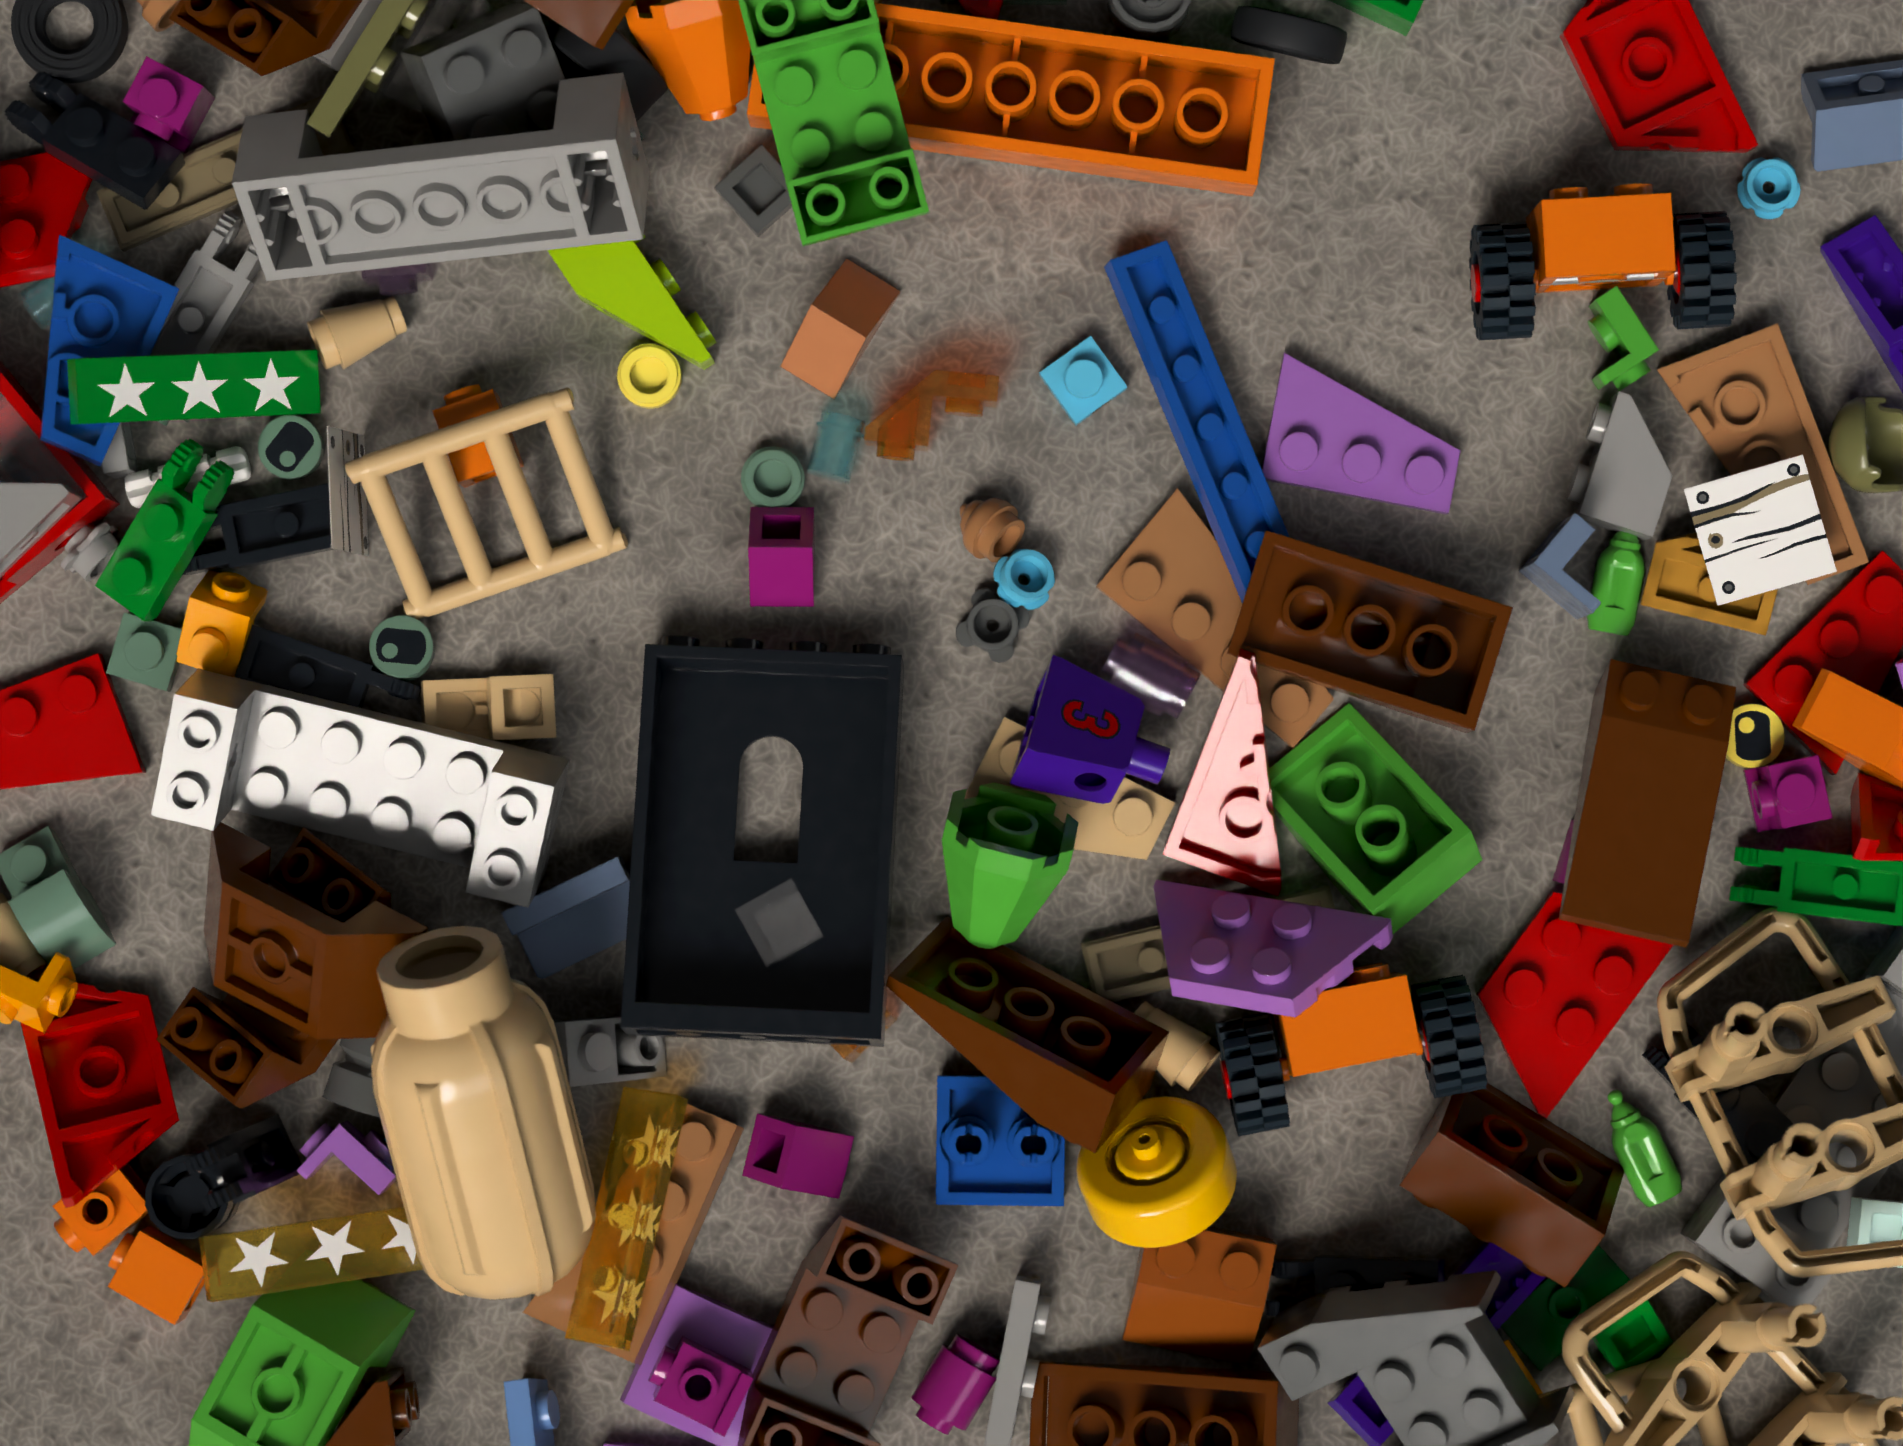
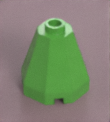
(1002, 860)

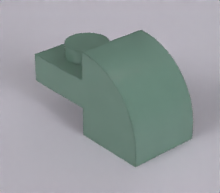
(52, 901)

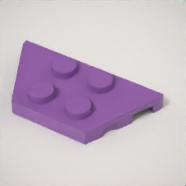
(1258, 948)

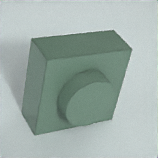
(145, 652)

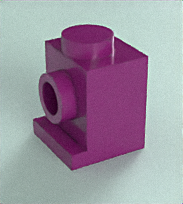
(168, 104)
(1787, 793)
(727, 1388)

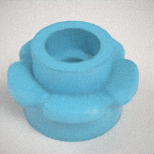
(1785, 183)
(1035, 568)

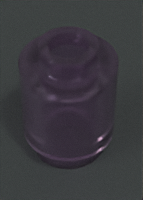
(1151, 674)

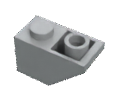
(1625, 474)
(603, 1053)

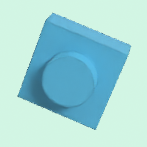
(1083, 380)

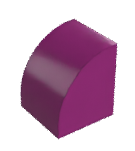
(781, 556)
(798, 1156)

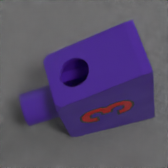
(1084, 737)

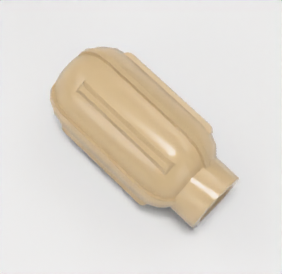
(479, 1119)

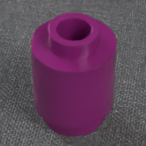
(955, 1385)

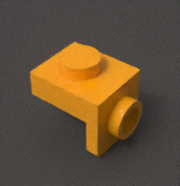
(219, 622)
(39, 1001)

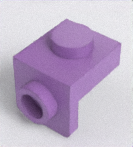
(364, 1155)

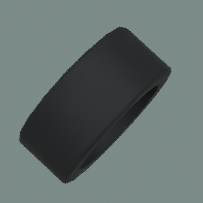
(618, 56)

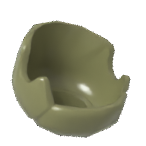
(1881, 428)

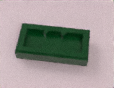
(1545, 1314)

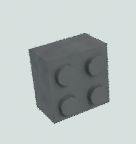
(487, 76)

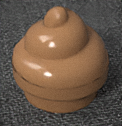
(990, 528)

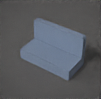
(1855, 115)
(1549, 559)
(573, 918)

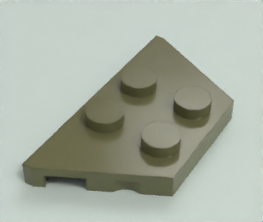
(368, 61)

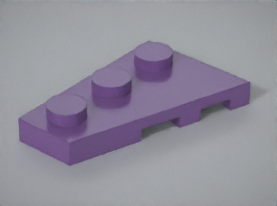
(1351, 446)

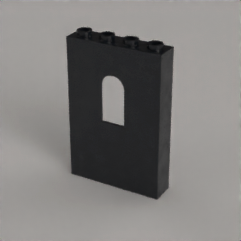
(686, 948)

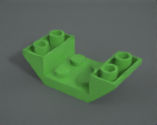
(834, 115)
(298, 1365)

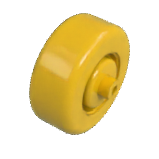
(1159, 1174)

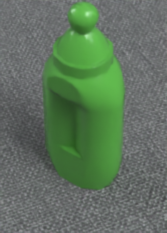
(1618, 585)
(1642, 1153)

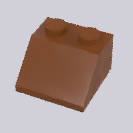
(1202, 1294)

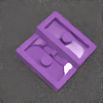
(712, 1326)

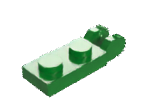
(165, 533)
(1827, 885)

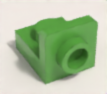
(1620, 328)

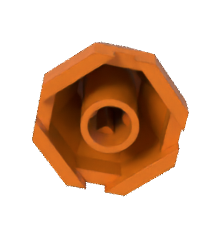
(697, 51)

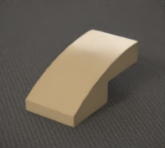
(492, 706)

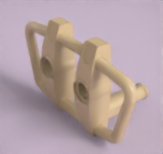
(1746, 1051)
(1712, 1355)

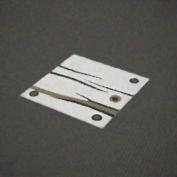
(346, 499)
(1760, 530)

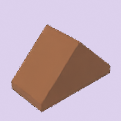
(839, 328)

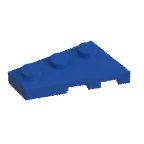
(96, 313)

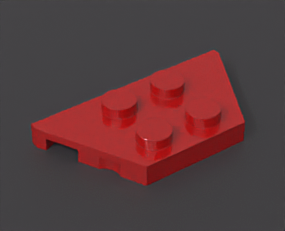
(1655, 78)
(36, 206)
(1562, 997)
(100, 1086)

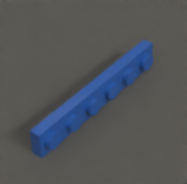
(1196, 405)

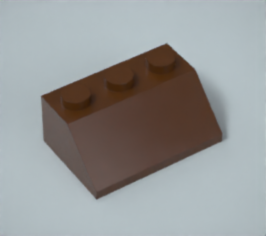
(1515, 1181)

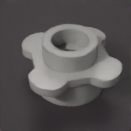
(90, 550)

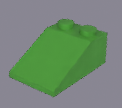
(1370, 820)

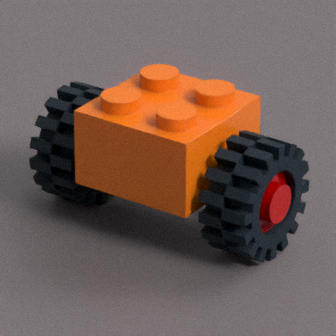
(1599, 245)
(1350, 1026)

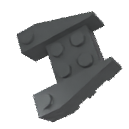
(1423, 1359)

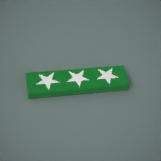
(193, 386)

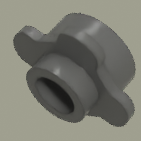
(975, 632)

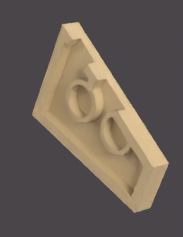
(1119, 828)

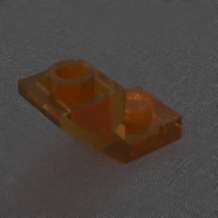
(908, 421)

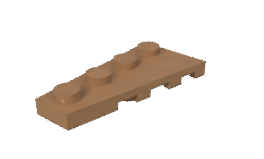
(1757, 414)
(1185, 597)
(697, 1171)

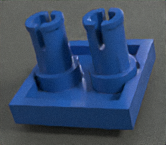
(993, 1148)

